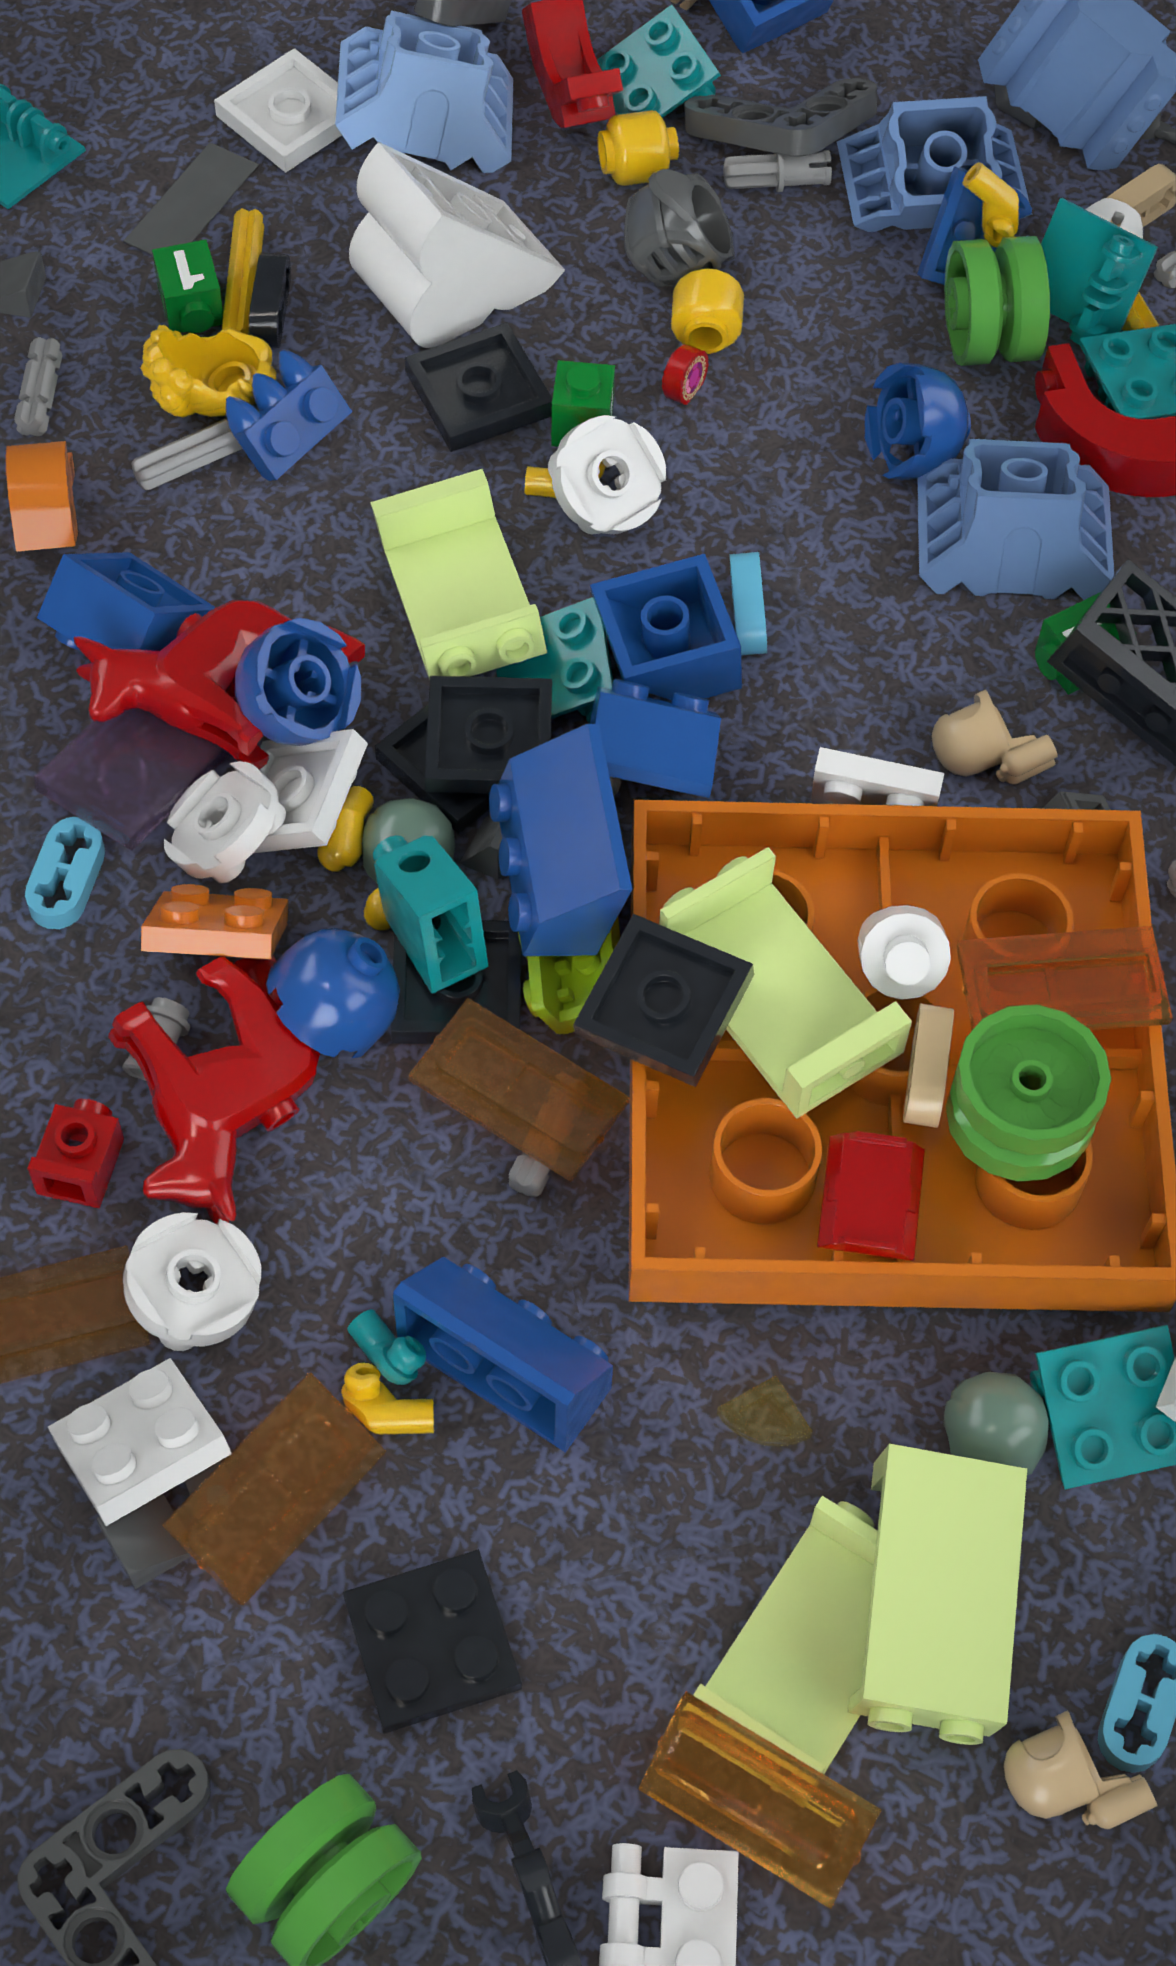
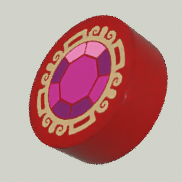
(684, 373)

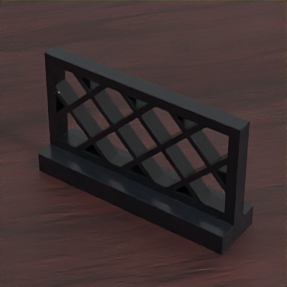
(1115, 670)

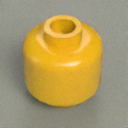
(636, 147)
(707, 310)

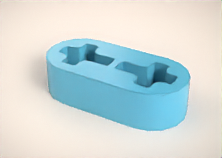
(748, 602)
(53, 867)
(1127, 1697)

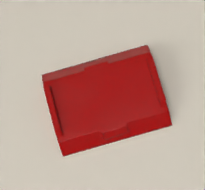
(871, 1195)

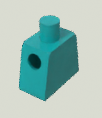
(421, 883)

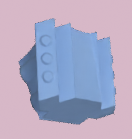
(426, 92)

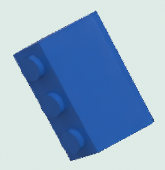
(561, 845)
(503, 1349)

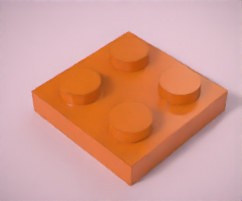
(215, 924)

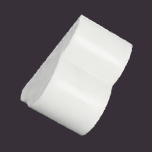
(441, 249)

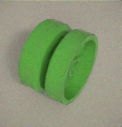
(997, 300)
(1027, 1092)
(323, 1872)

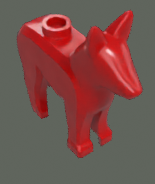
(192, 677)
(218, 1093)

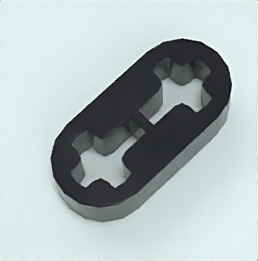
(270, 298)

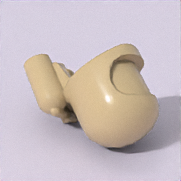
(979, 740)
(1056, 1774)

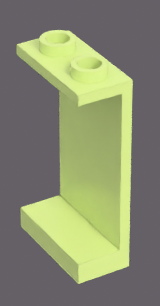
(457, 578)
(801, 1011)
(942, 1594)
(805, 1641)

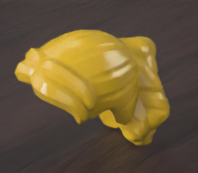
(200, 372)

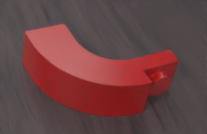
(567, 64)
(1125, 451)

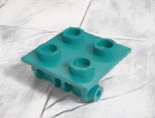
(660, 66)
(29, 148)
(1092, 270)
(1134, 370)
(574, 658)
(1105, 1405)

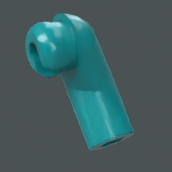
(394, 1357)

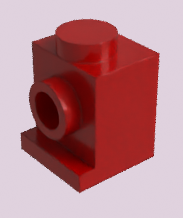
(80, 1171)

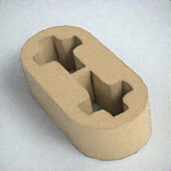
(1149, 193)
(928, 1065)

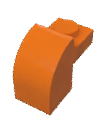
(41, 495)

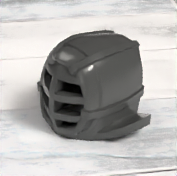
(676, 228)

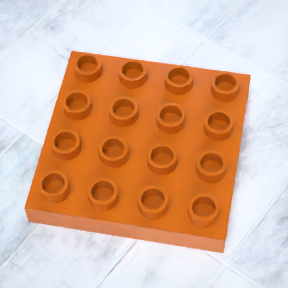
(736, 1183)

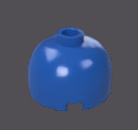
(919, 410)
(297, 683)
(335, 991)

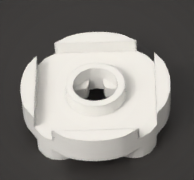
(577, 483)
(223, 822)
(185, 1316)

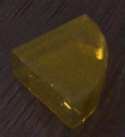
(766, 1415)

